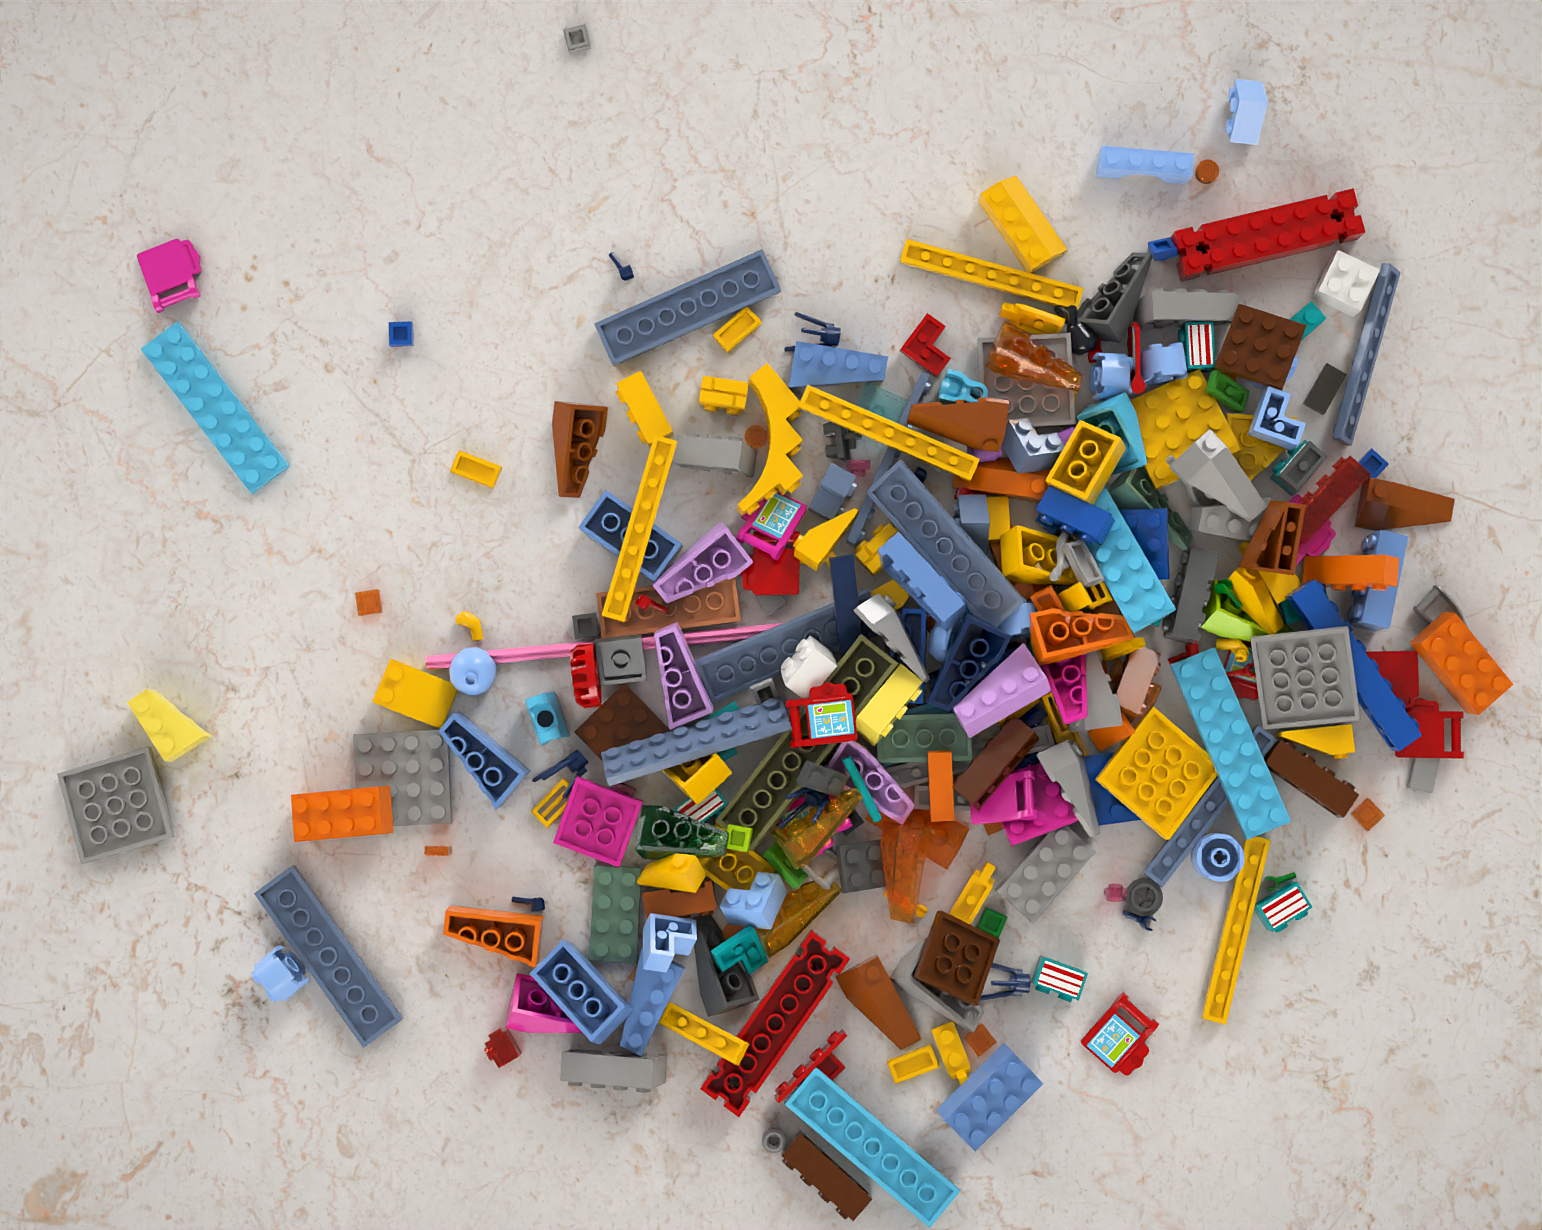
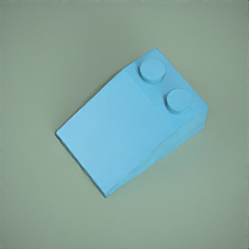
(1120, 419)

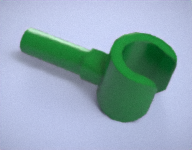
(1226, 586)
(1278, 880)

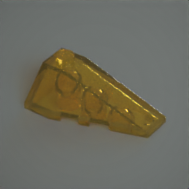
(803, 839)
(795, 914)

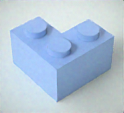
(1248, 111)
(1271, 424)
(758, 905)
(665, 937)

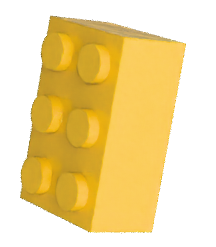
(1086, 462)

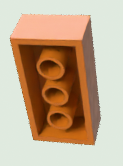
(1461, 663)
(342, 813)

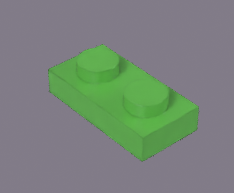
(1227, 391)
(783, 866)

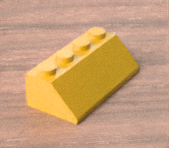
(1021, 224)

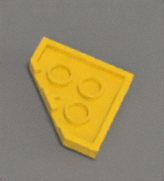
(1254, 453)

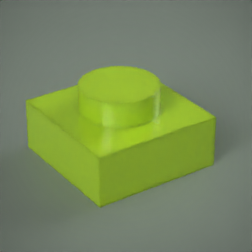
(739, 837)

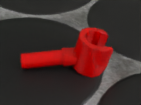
(1097, 349)
(965, 491)
(644, 601)
(1191, 650)
(1244, 671)

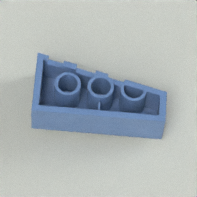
(832, 366)
(921, 581)
(484, 758)
(648, 999)

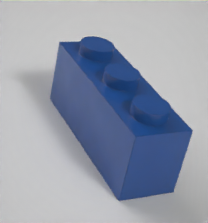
(1075, 516)

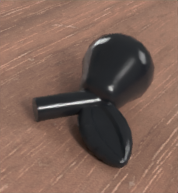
(1082, 337)

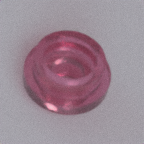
(1115, 893)

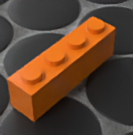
(1352, 571)

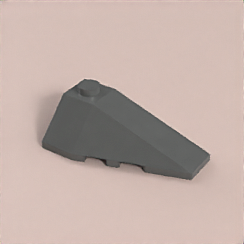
(1114, 305)

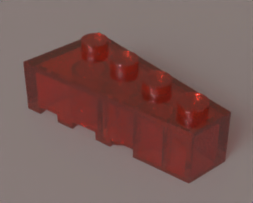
(1331, 494)

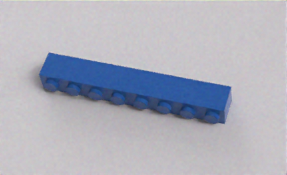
(1373, 691)

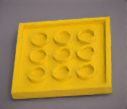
(1174, 419)
(1158, 773)

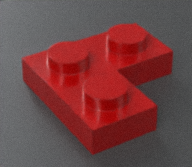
(920, 346)

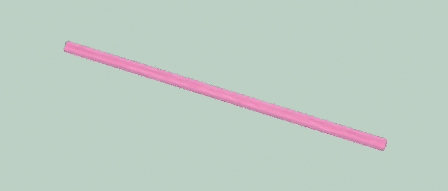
(564, 649)

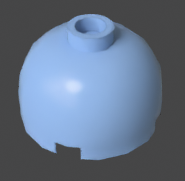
(472, 671)

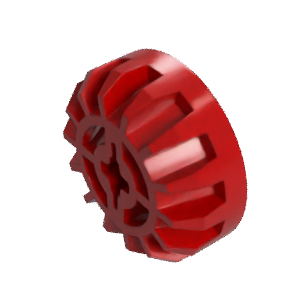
(585, 676)

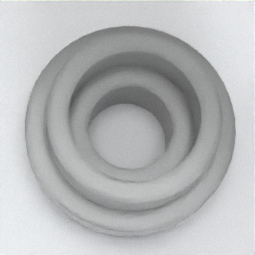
(773, 1148)

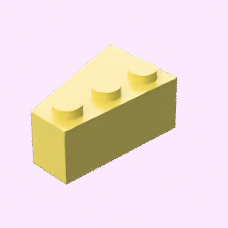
(888, 705)
(166, 725)

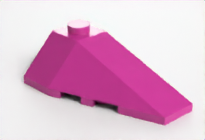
(1068, 687)
(534, 1010)

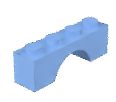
(1166, 165)

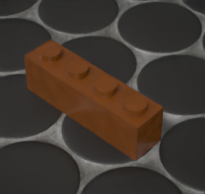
(995, 762)
(1310, 779)
(826, 1175)

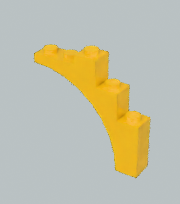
(779, 407)

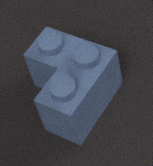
(1028, 449)
(833, 491)
(973, 518)

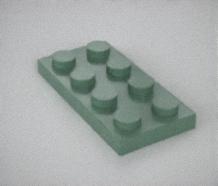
(922, 733)
(615, 914)

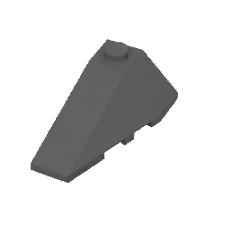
(719, 989)

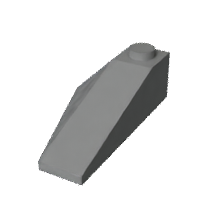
(1216, 472)
(886, 622)
(1102, 705)
(1067, 767)
(947, 1005)

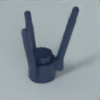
(829, 334)
(574, 762)
(812, 798)
(1017, 984)

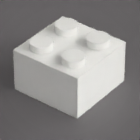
(1345, 283)
(807, 667)

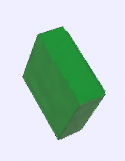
(992, 922)

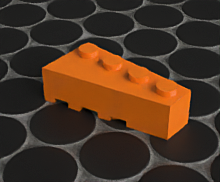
(497, 931)

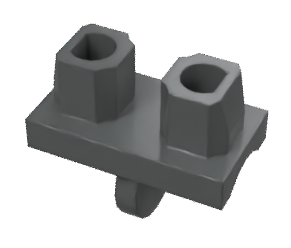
(844, 439)

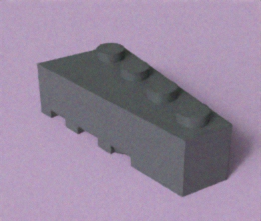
(1191, 595)

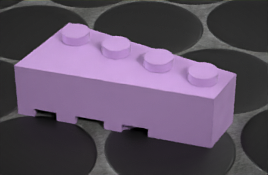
(681, 681)
(1002, 692)

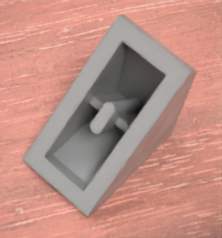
(764, 691)

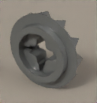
(1154, 893)

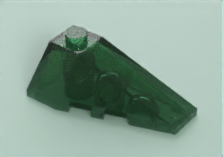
(668, 832)

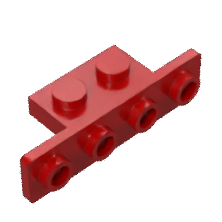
(820, 1058)

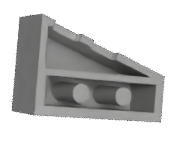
(715, 454)
(1220, 521)

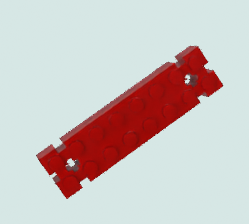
(1267, 234)
(776, 1022)

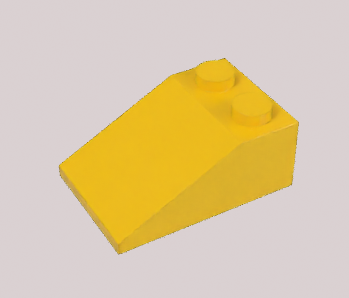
(1031, 556)
(415, 693)
(699, 776)
(736, 869)

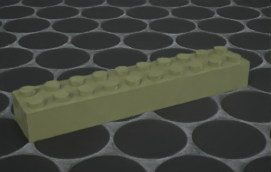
(763, 796)

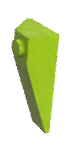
(1230, 622)

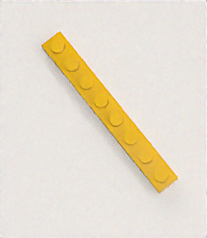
(990, 274)
(888, 433)
(639, 528)
(1235, 931)

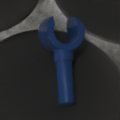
(625, 272)
(921, 474)
(537, 904)
(1140, 919)

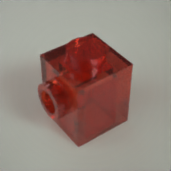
(502, 1047)

